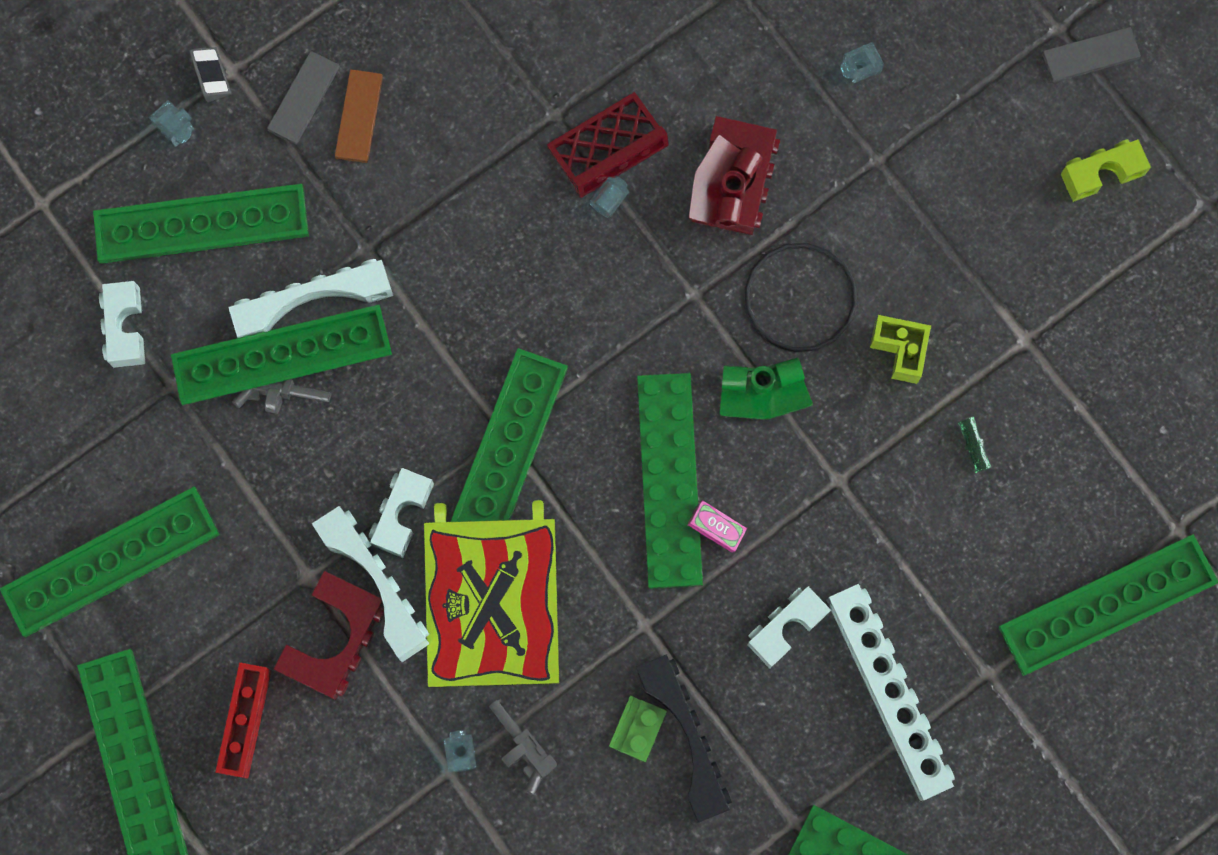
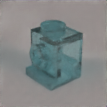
(865, 56)
(457, 763)

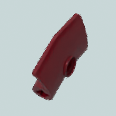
(711, 199)

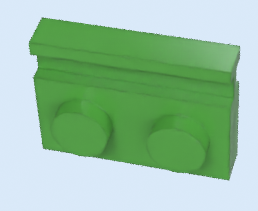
(638, 728)

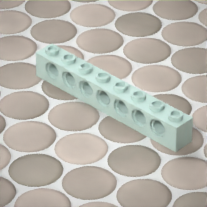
(942, 776)

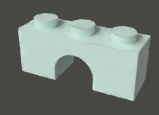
(119, 302)
(407, 490)
(804, 608)

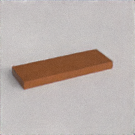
(358, 116)

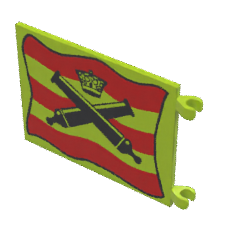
(491, 601)

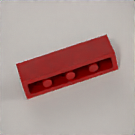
(243, 720)

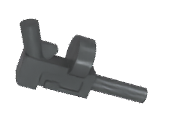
(277, 392)
(525, 747)

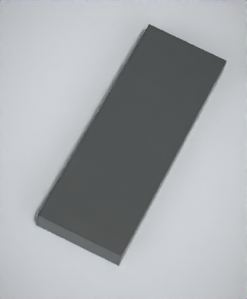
(1091, 54)
(303, 97)

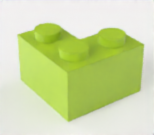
(905, 339)

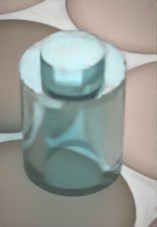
(609, 196)

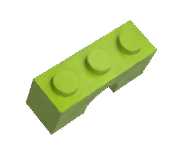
(1125, 160)

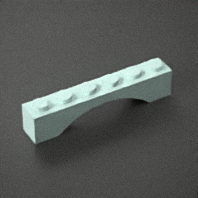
(362, 283)
(400, 629)

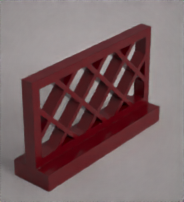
(622, 159)

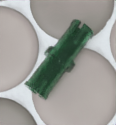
(975, 444)

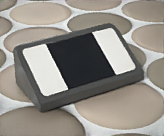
(210, 73)

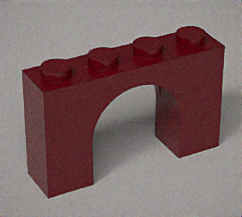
(765, 143)
(330, 674)

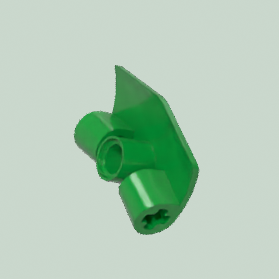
(747, 399)

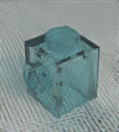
(172, 123)

